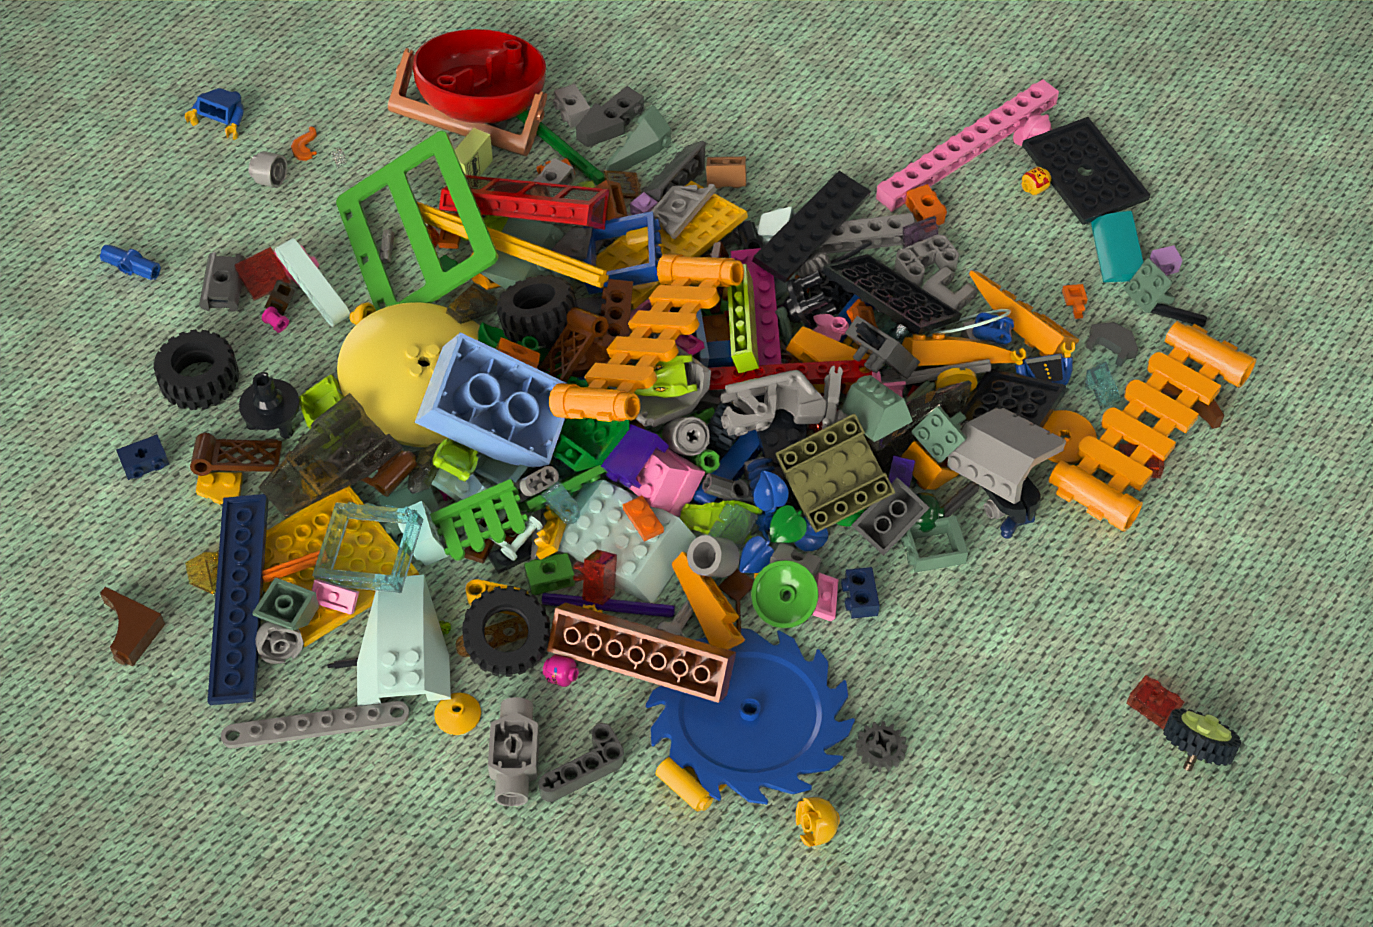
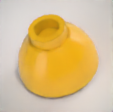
(361, 312)

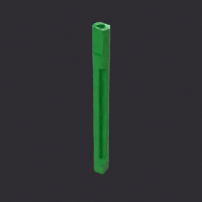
(566, 151)

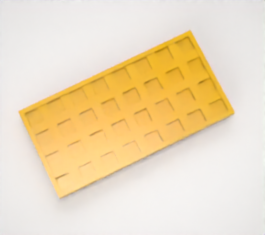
(705, 229)

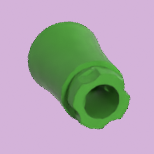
(711, 461)

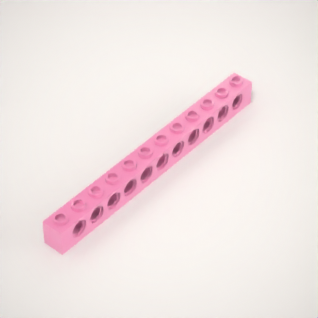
(967, 144)

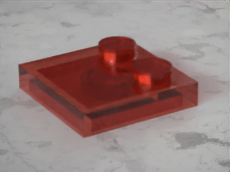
(261, 273)

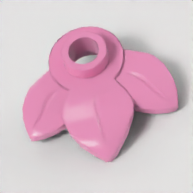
(831, 326)

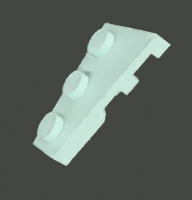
(454, 487)

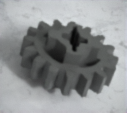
(874, 752)

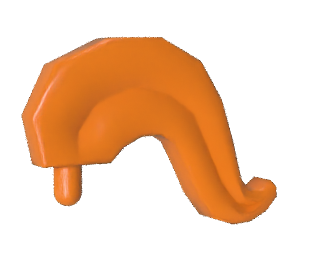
(299, 147)

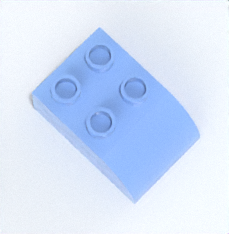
(491, 403)

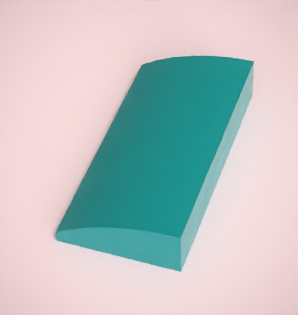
(1117, 246)

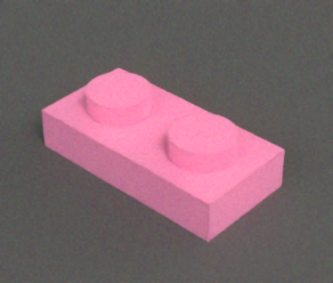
(335, 596)
(827, 597)

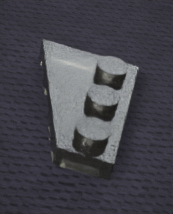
(472, 304)
(425, 472)

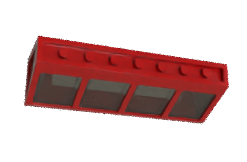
(535, 201)

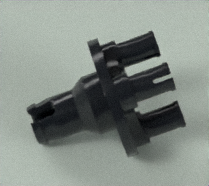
(800, 306)
(269, 405)

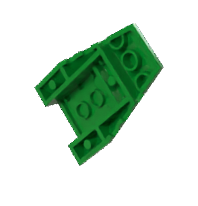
(586, 440)

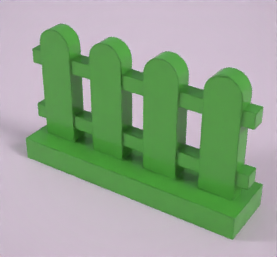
(475, 507)

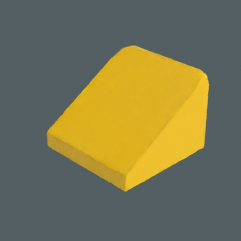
(637, 239)

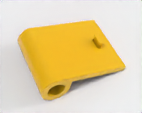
(685, 784)

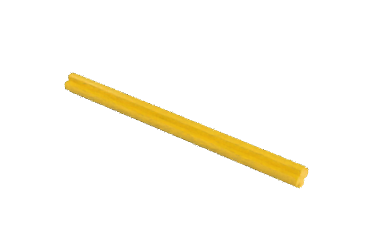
(520, 248)

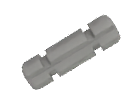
(387, 246)

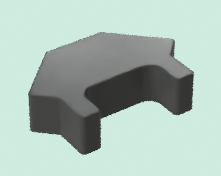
(1115, 339)

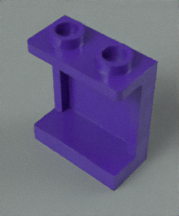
(631, 455)

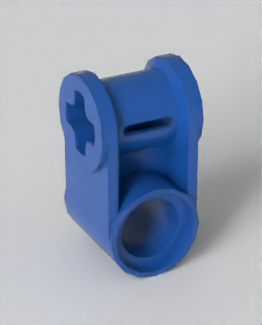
(993, 330)

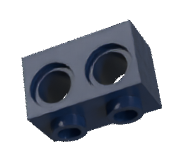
(860, 593)

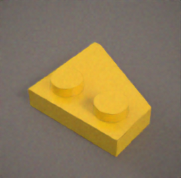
(219, 485)

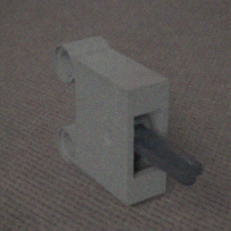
(880, 348)

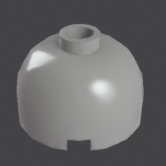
(278, 643)

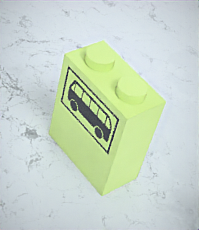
(475, 152)

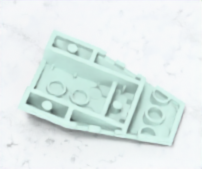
(403, 647)

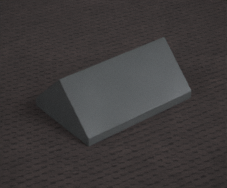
(891, 517)

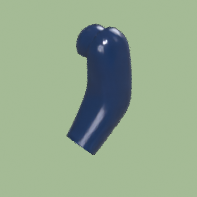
(1008, 527)

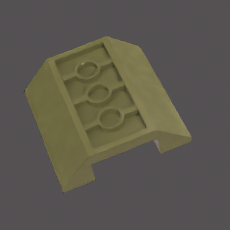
(834, 473)

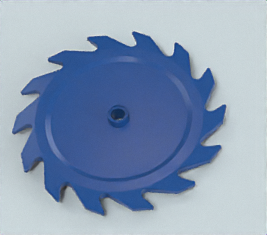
(774, 744)

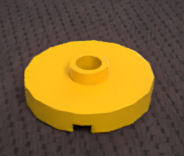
(955, 376)

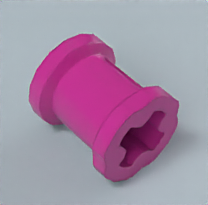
(276, 320)

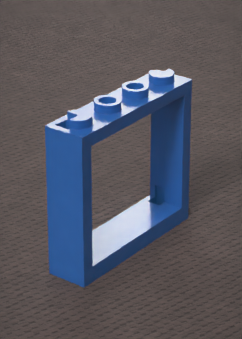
(620, 226)

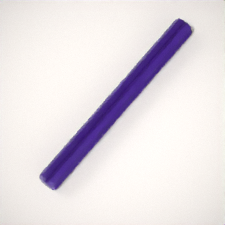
(612, 605)

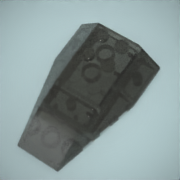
(949, 398)
(329, 457)

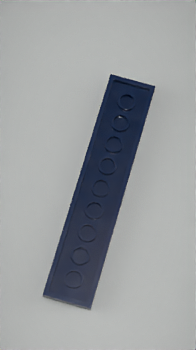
(237, 595)

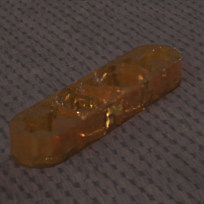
(497, 632)

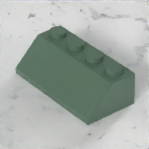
(876, 408)

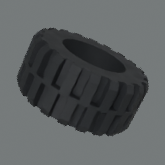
(536, 308)
(200, 389)
(506, 600)

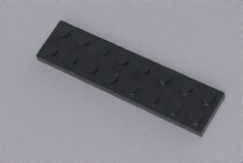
(811, 226)

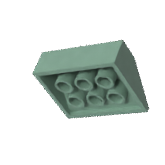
(512, 269)

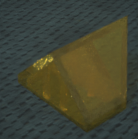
(203, 571)

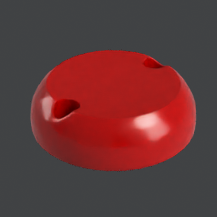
(479, 74)

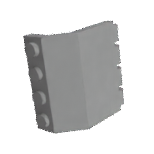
(660, 410)
(1002, 451)

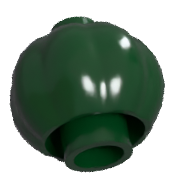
(935, 512)

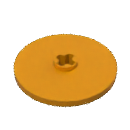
(1075, 427)

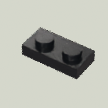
(503, 563)

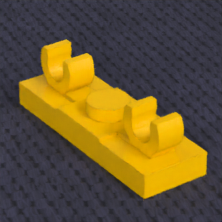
(550, 535)

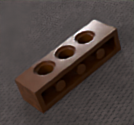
(616, 311)

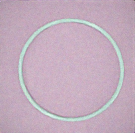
(977, 324)

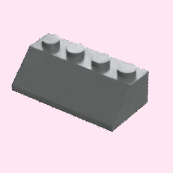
(679, 171)

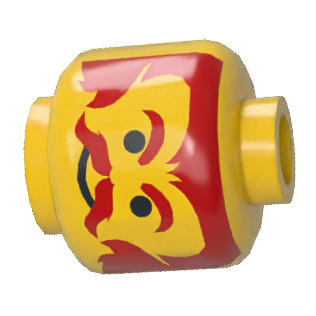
(1036, 180)

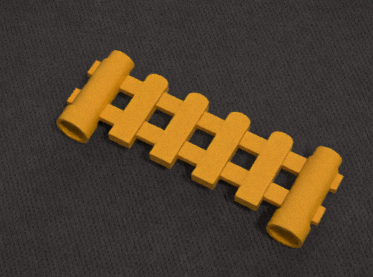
(677, 277)
(1108, 499)

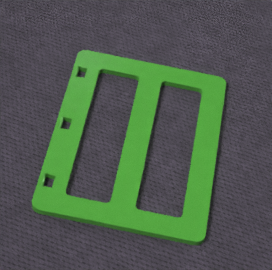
(394, 175)

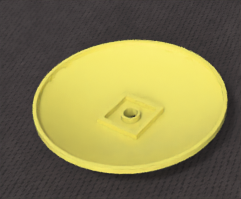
(383, 367)

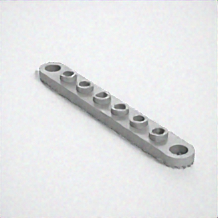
(315, 724)

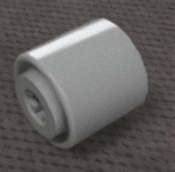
(676, 436)
(713, 556)

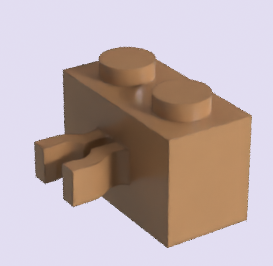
(726, 171)

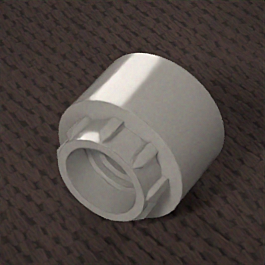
(268, 169)

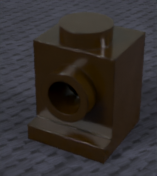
(280, 296)

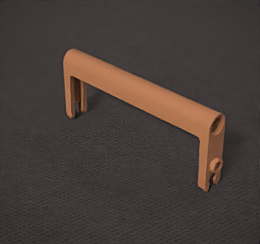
(512, 142)

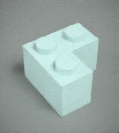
(429, 544)

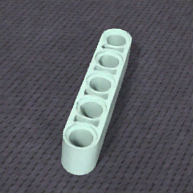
(312, 282)

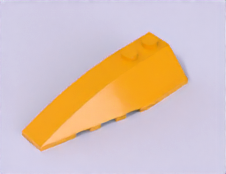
(1035, 328)
(954, 350)

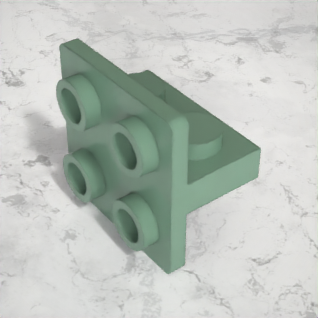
(1150, 286)
(940, 433)

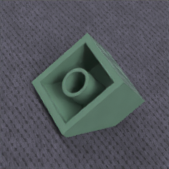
(287, 602)

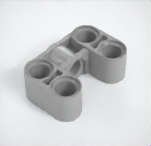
(913, 259)

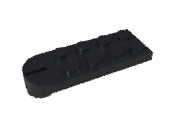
(1028, 502)

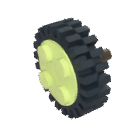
(1201, 737)

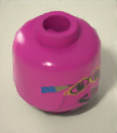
(560, 670)

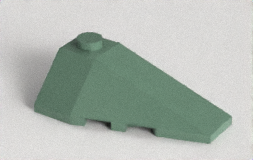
(646, 140)

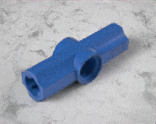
(130, 262)

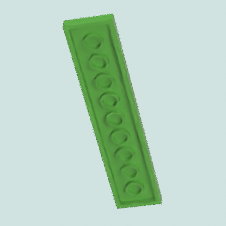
(592, 474)

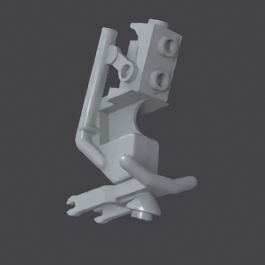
(782, 391)

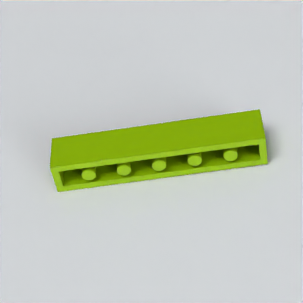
(743, 324)

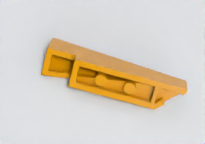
(709, 605)

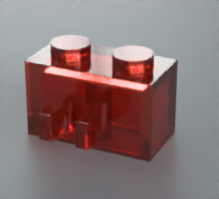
(598, 576)

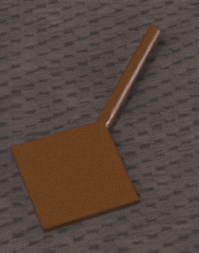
(736, 587)

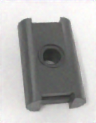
(221, 283)

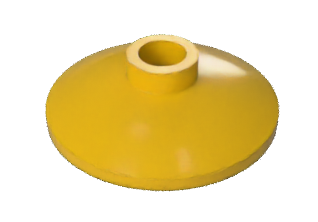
(458, 722)

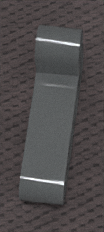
(579, 766)

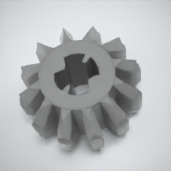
(814, 263)

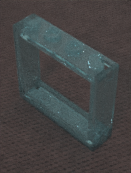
(332, 541)

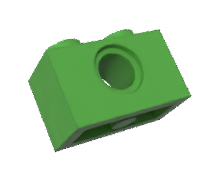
(542, 583)

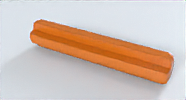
(290, 567)

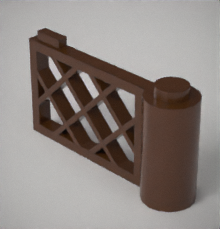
(583, 325)
(208, 453)
(393, 473)

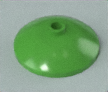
(769, 593)

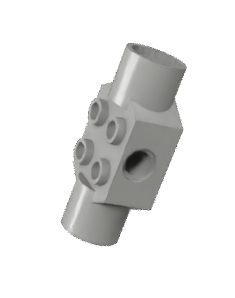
(513, 751)

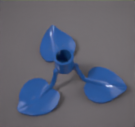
(768, 494)

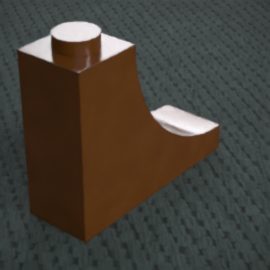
(1210, 413)
(136, 626)

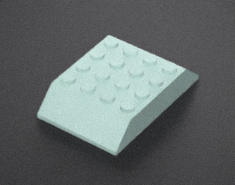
(603, 525)

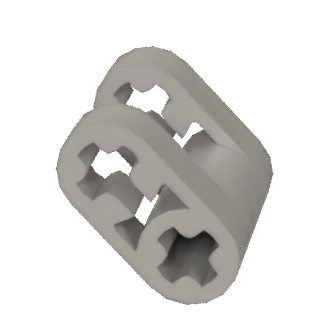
(937, 287)
(537, 482)

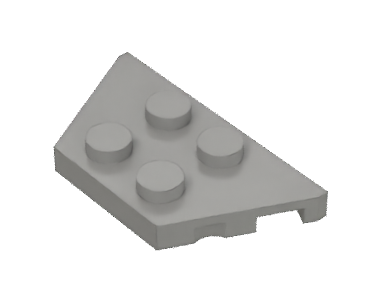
(681, 206)

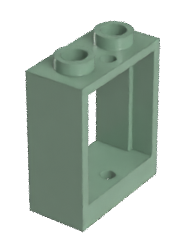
(943, 525)

